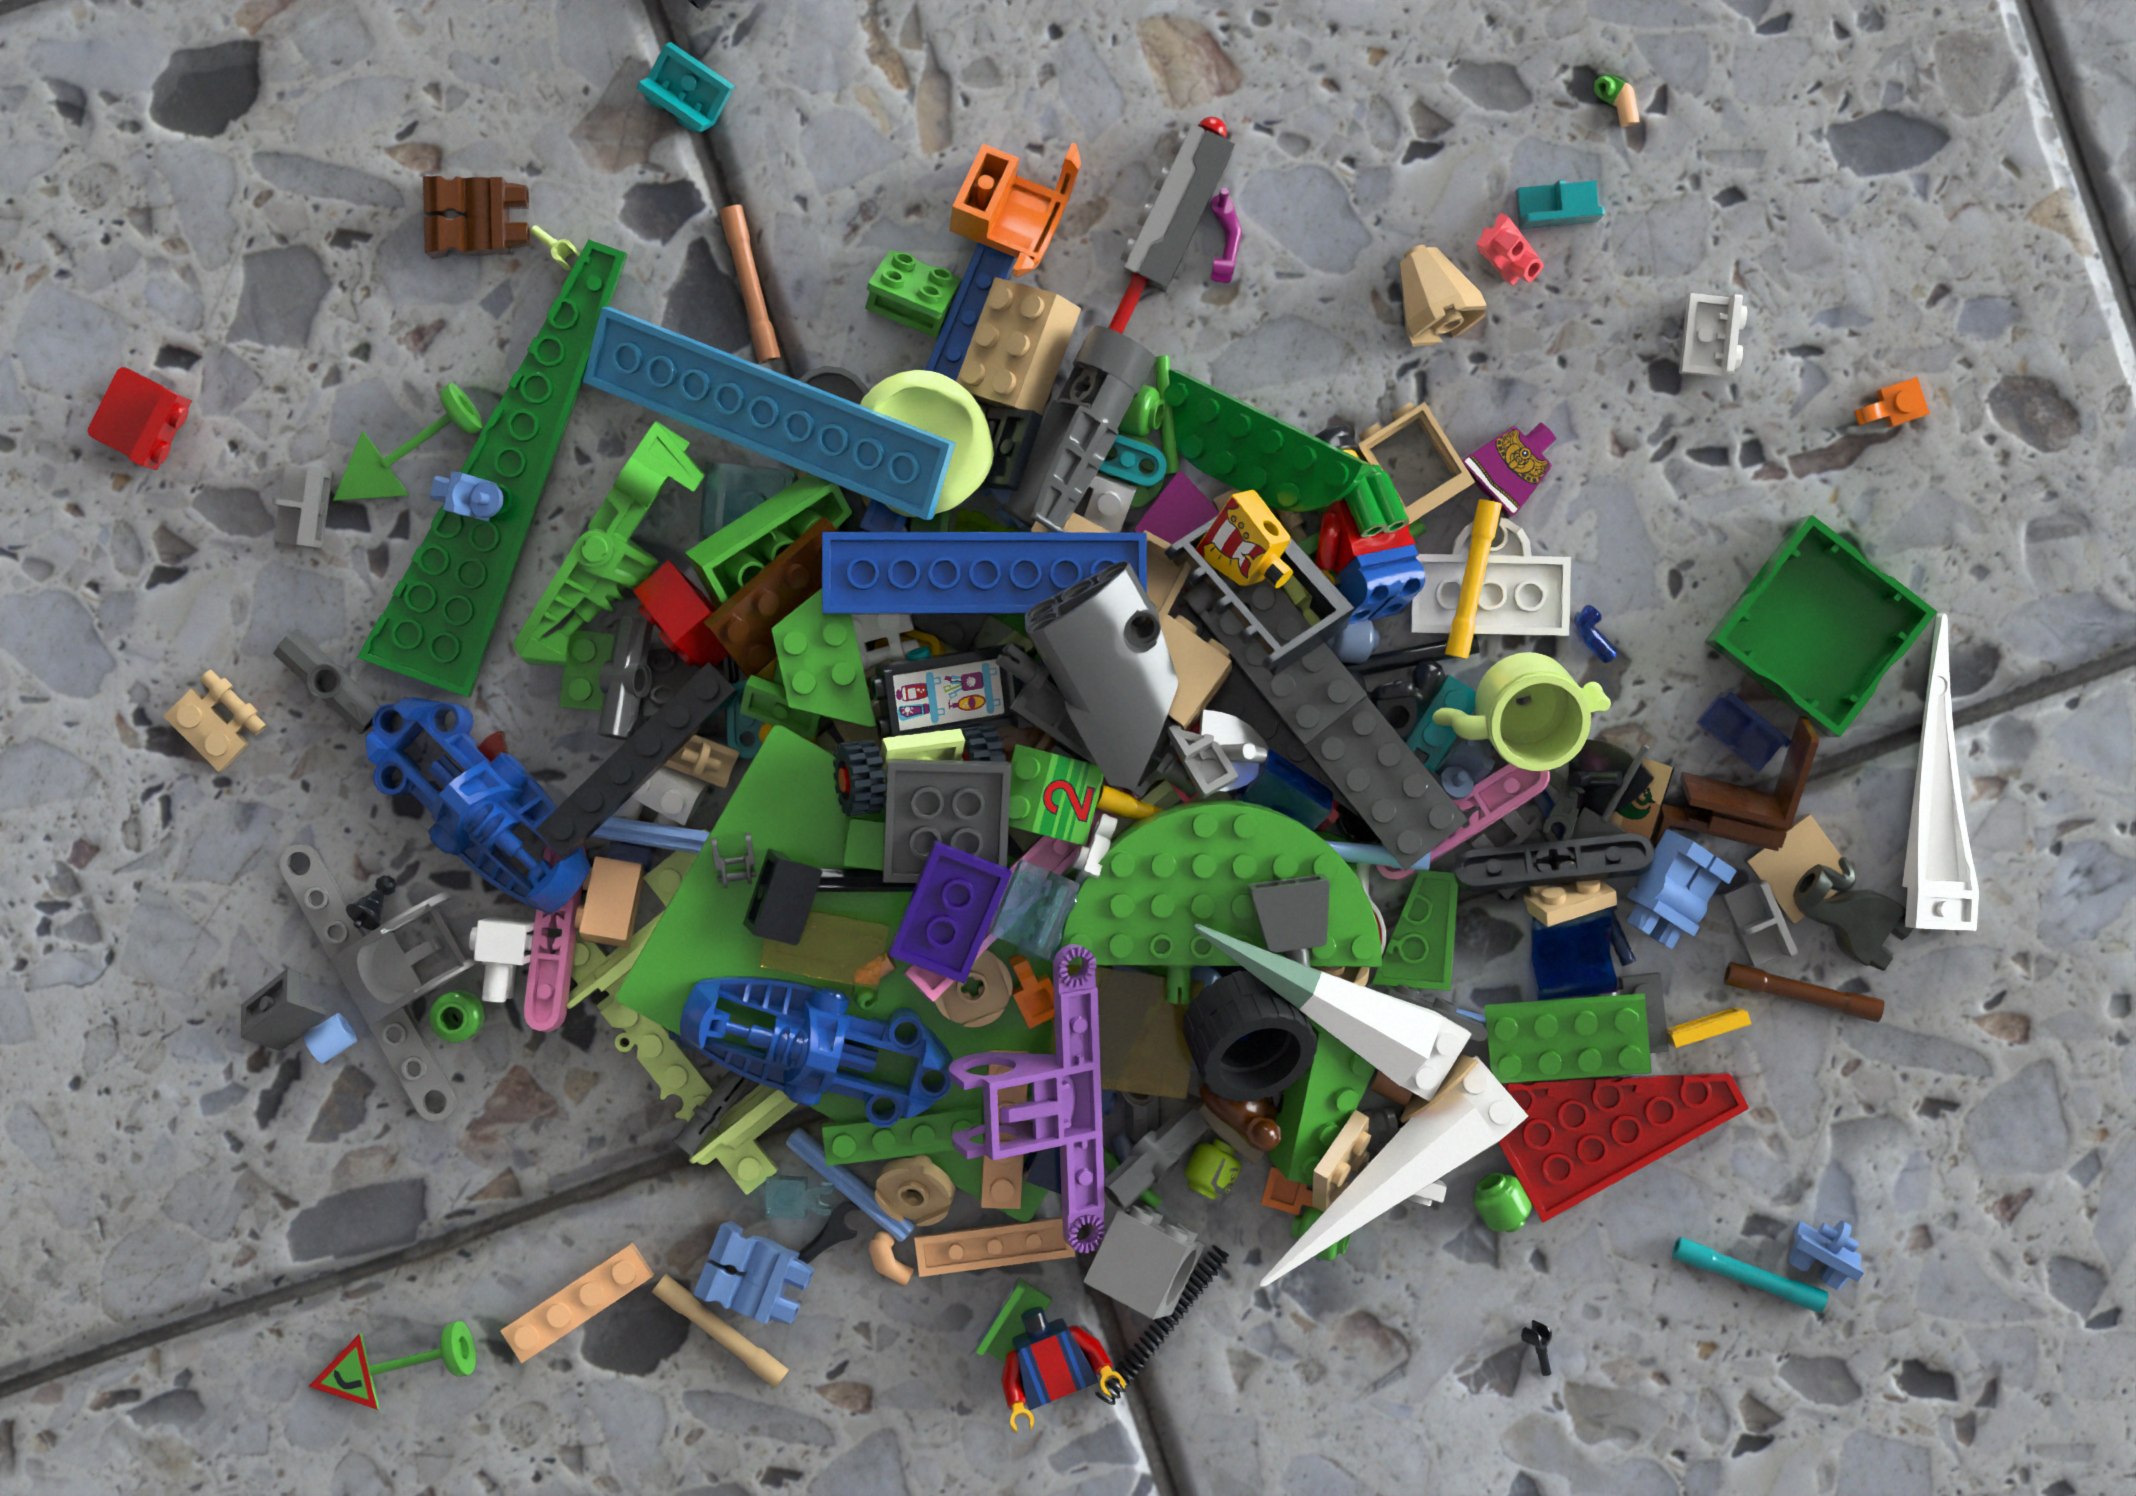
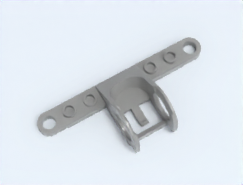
(381, 974)

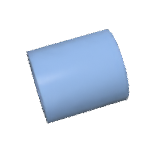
(330, 1038)

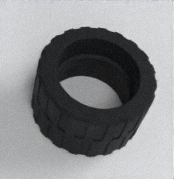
(1260, 1064)

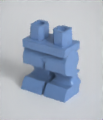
(762, 1286)

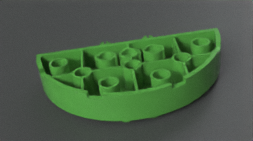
(1194, 870)

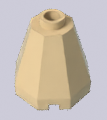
(1436, 297)

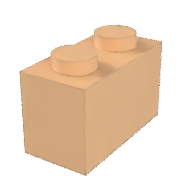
(610, 902)

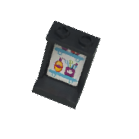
(946, 693)

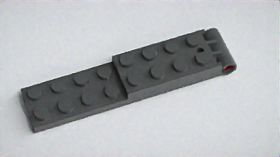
(1336, 724)

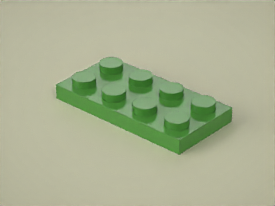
(1568, 1038)

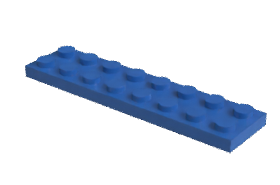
(964, 569)

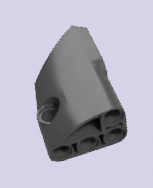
(1110, 672)

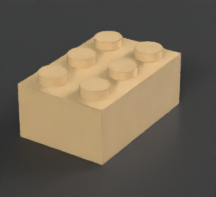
(1017, 346)

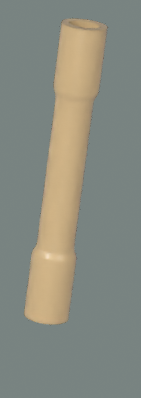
(755, 1358)

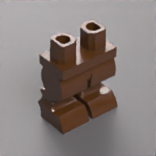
(486, 212)

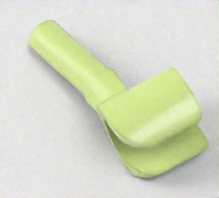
(559, 249)

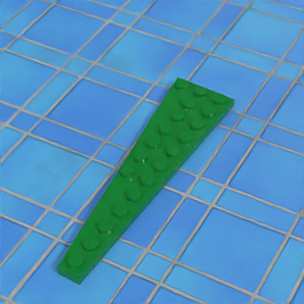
(465, 566)

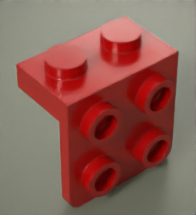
(139, 418)

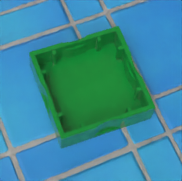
(1820, 626)

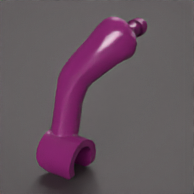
(1225, 213)

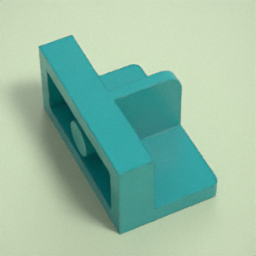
(1558, 204)

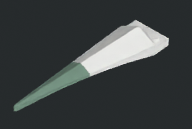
(1393, 1035)

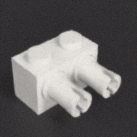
(669, 793)
(501, 946)

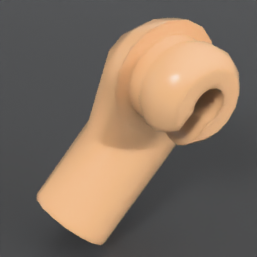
(884, 1260)

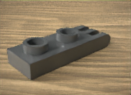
(1441, 1006)

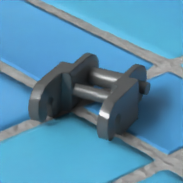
(720, 863)

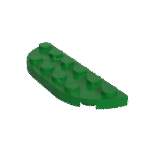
(1257, 450)

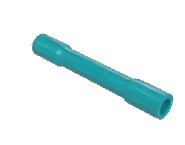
(1791, 1290)

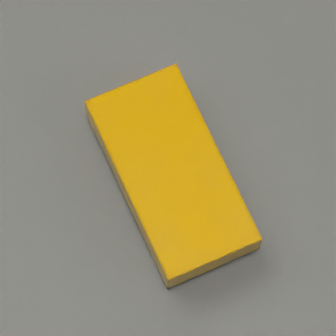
(1707, 1026)

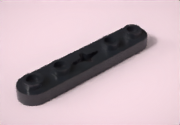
(1592, 857)

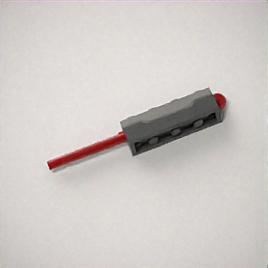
(1175, 214)

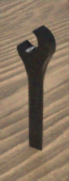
(831, 1234)

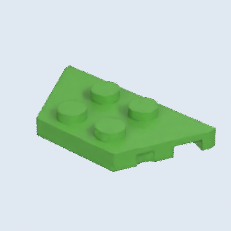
(822, 664)

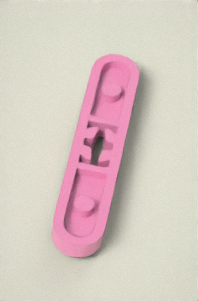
(1496, 796)
(549, 972)

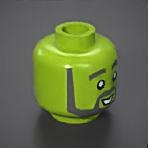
(1212, 1169)

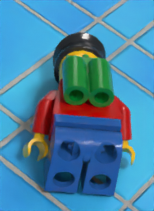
(1368, 541)

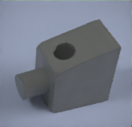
(1292, 914)

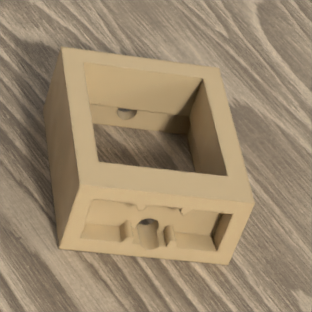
(1403, 418)

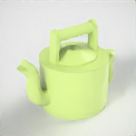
(1530, 735)

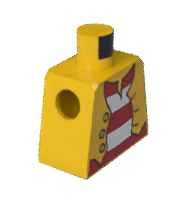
(1247, 542)

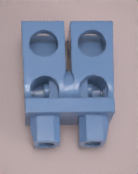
(1676, 889)

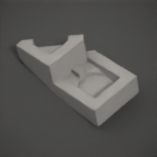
(1203, 760)

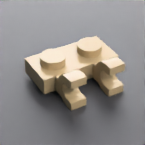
(1568, 900)

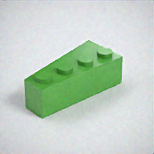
(1318, 1106)

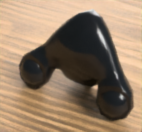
(1406, 702)

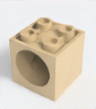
(1198, 666)

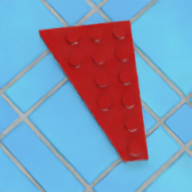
(1604, 1129)

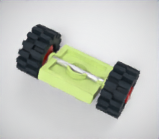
(862, 772)

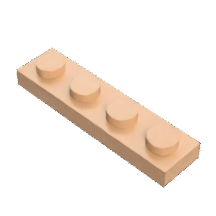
(1003, 1177)
(991, 1246)
(577, 1302)

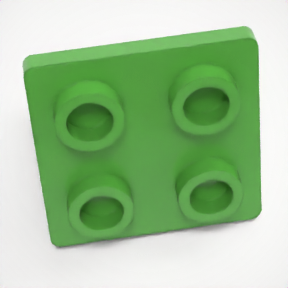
(912, 292)

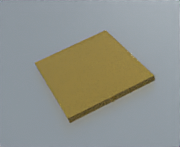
(1140, 1033)

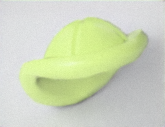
(946, 410)

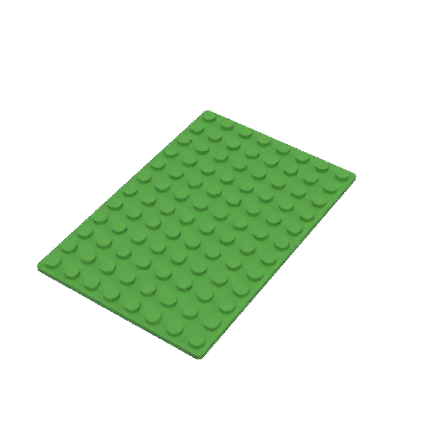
(794, 809)

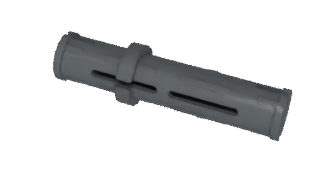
(711, 1111)

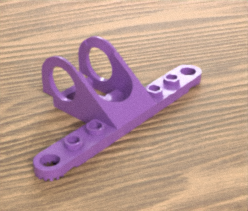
(1063, 1102)

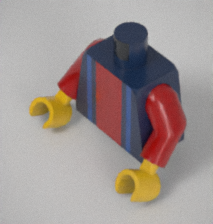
(1051, 1364)

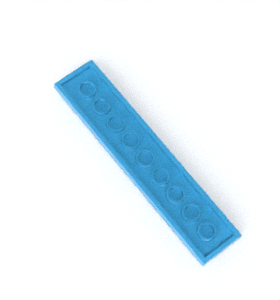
(769, 413)

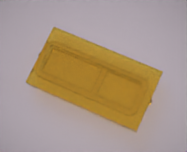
(832, 950)

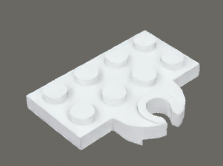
(1517, 593)

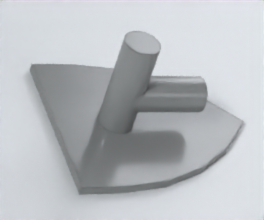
(1239, 742)

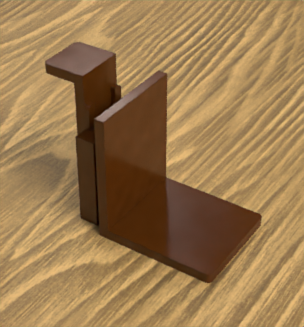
(1744, 812)

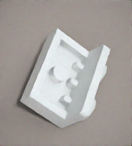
(1712, 335)

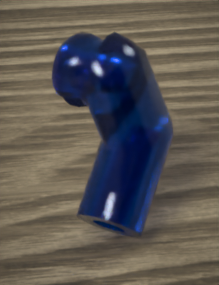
(1591, 636)

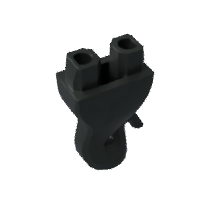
(1857, 918)

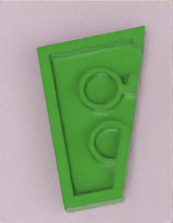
(1424, 936)

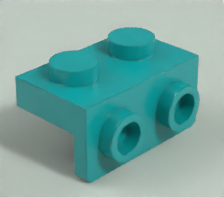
(686, 89)

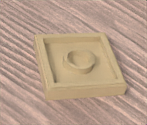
(1782, 869)

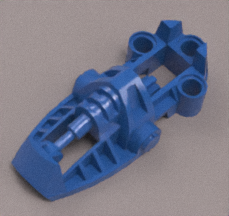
(476, 806)
(810, 1044)

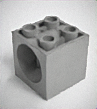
(1145, 1261)

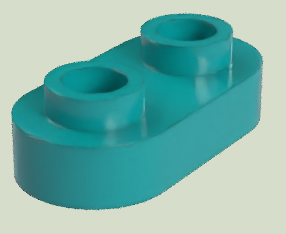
(1129, 456)
(739, 724)

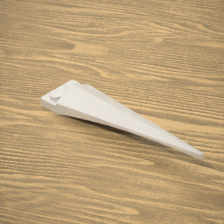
(1938, 853)
(1425, 1149)

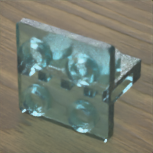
(1035, 909)

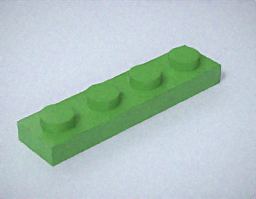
(922, 1134)

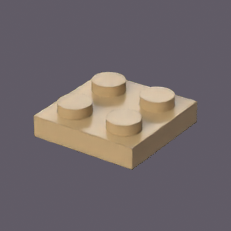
(1343, 1157)

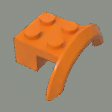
(1009, 210)

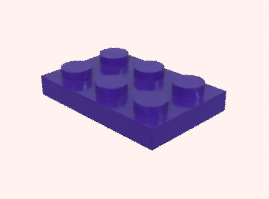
(949, 912)

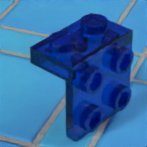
(1573, 956)

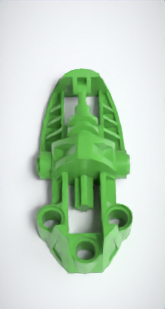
(605, 557)

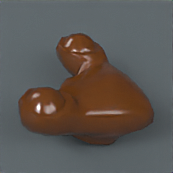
(1249, 1119)

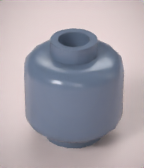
(1355, 642)

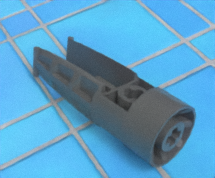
(1080, 428)

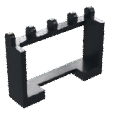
(1326, 601)

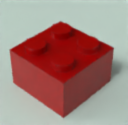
(678, 612)

